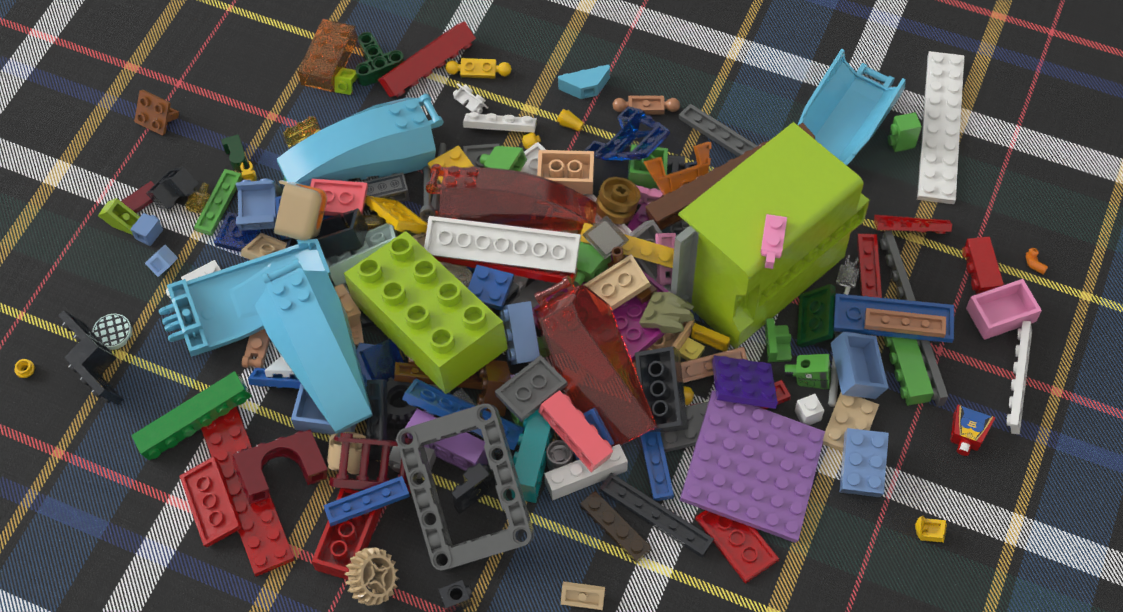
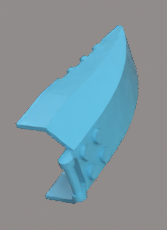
(367, 144)
(316, 342)

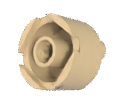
(334, 453)

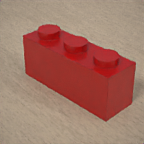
(982, 264)

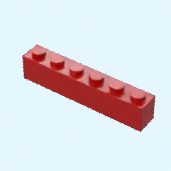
(426, 59)

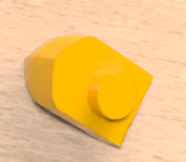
(930, 529)

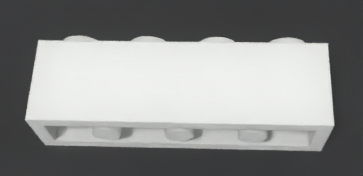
(577, 476)

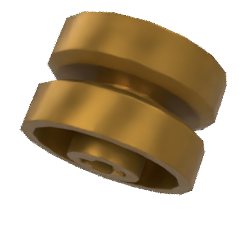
(618, 200)

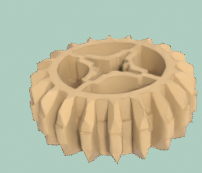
(365, 573)

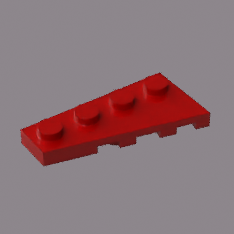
(898, 223)

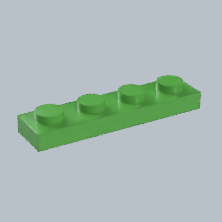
(218, 202)

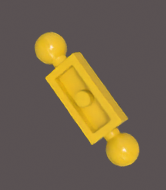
(478, 68)

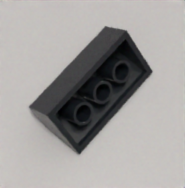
(663, 387)

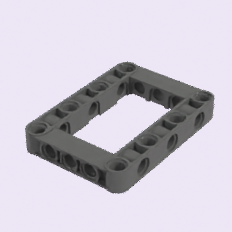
(427, 498)

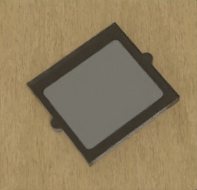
(605, 237)

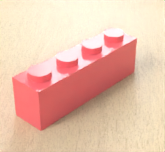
(575, 431)

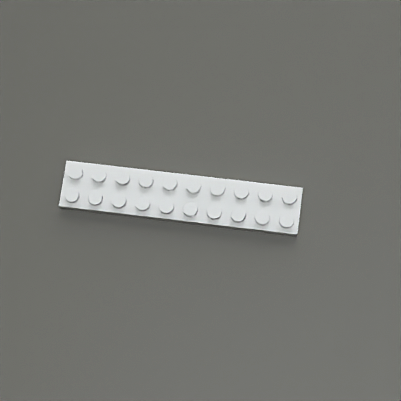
(941, 128)

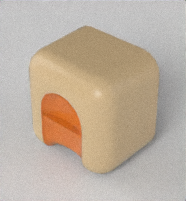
(300, 211)

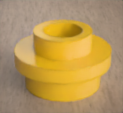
(22, 364)

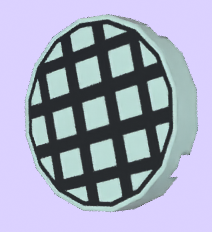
(113, 330)

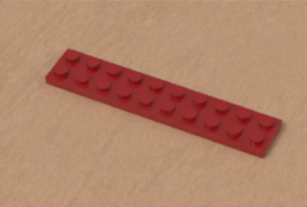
(262, 529)

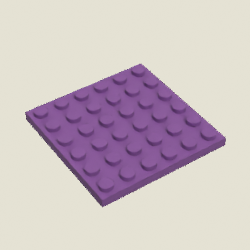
(753, 467)

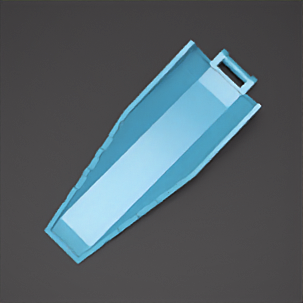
(849, 107)

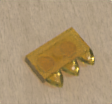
(300, 131)

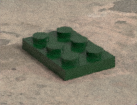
(816, 316)

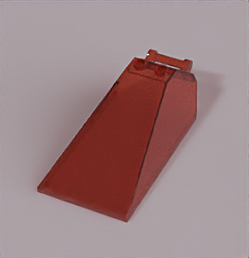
(593, 359)

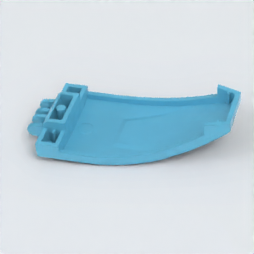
(222, 304)

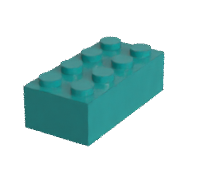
(532, 456)

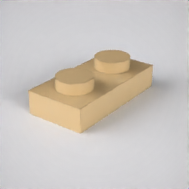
(582, 595)

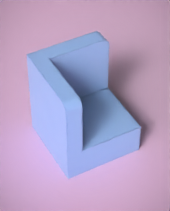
(161, 260)

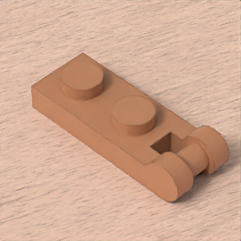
(256, 347)

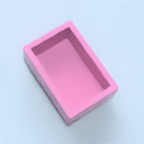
(1003, 309)

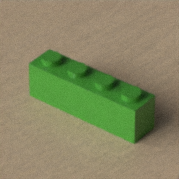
(909, 370)

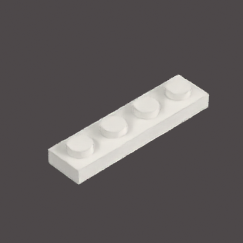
(496, 122)

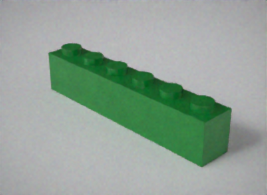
(191, 416)

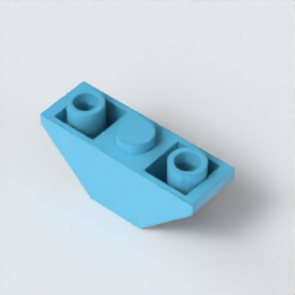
(585, 82)

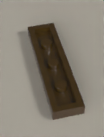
(615, 527)

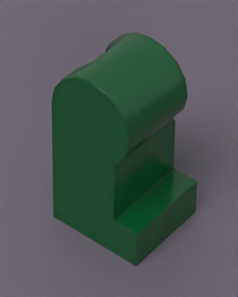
(234, 147)

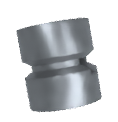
(558, 454)

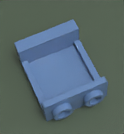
(256, 204)

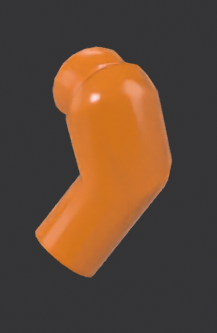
(1033, 263)

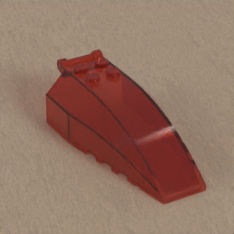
(509, 198)

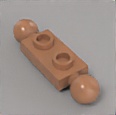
(648, 104)

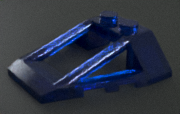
(629, 122)

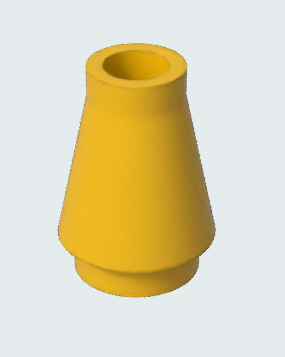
(569, 120)

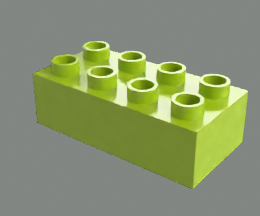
(426, 311)

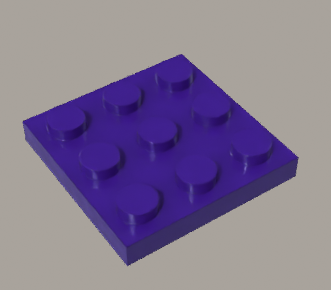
(744, 382)

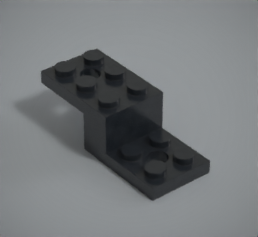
(90, 358)

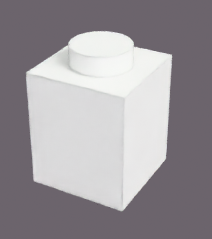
(809, 410)

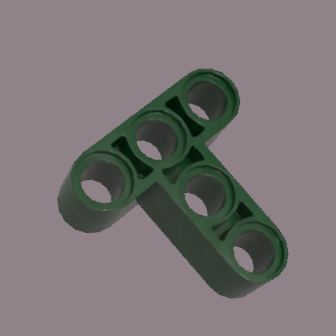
(376, 62)

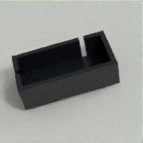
(336, 237)

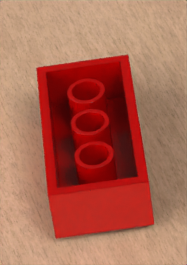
(344, 540)

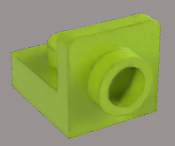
(344, 80)

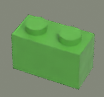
(904, 132)

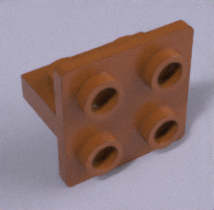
(154, 112)

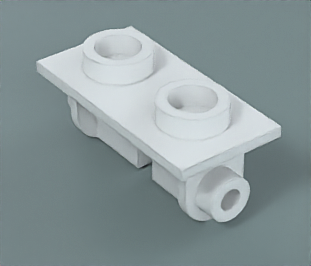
(465, 94)

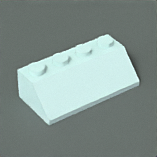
(373, 241)

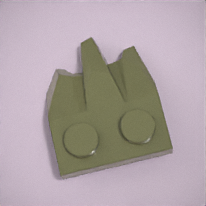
(666, 313)

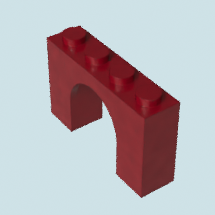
(298, 447)

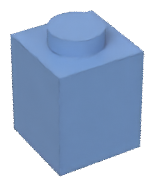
(147, 229)

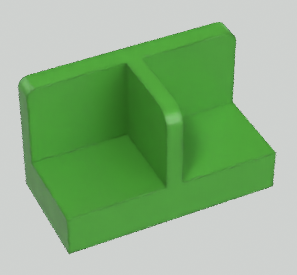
(777, 342)

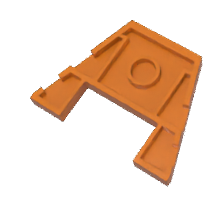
(675, 180)

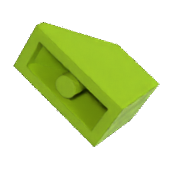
(118, 215)

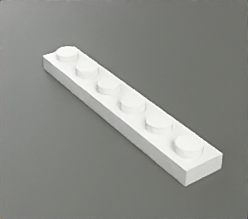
(1018, 385)

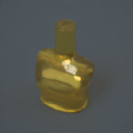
(198, 200)

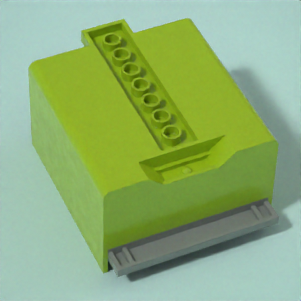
(720, 252)

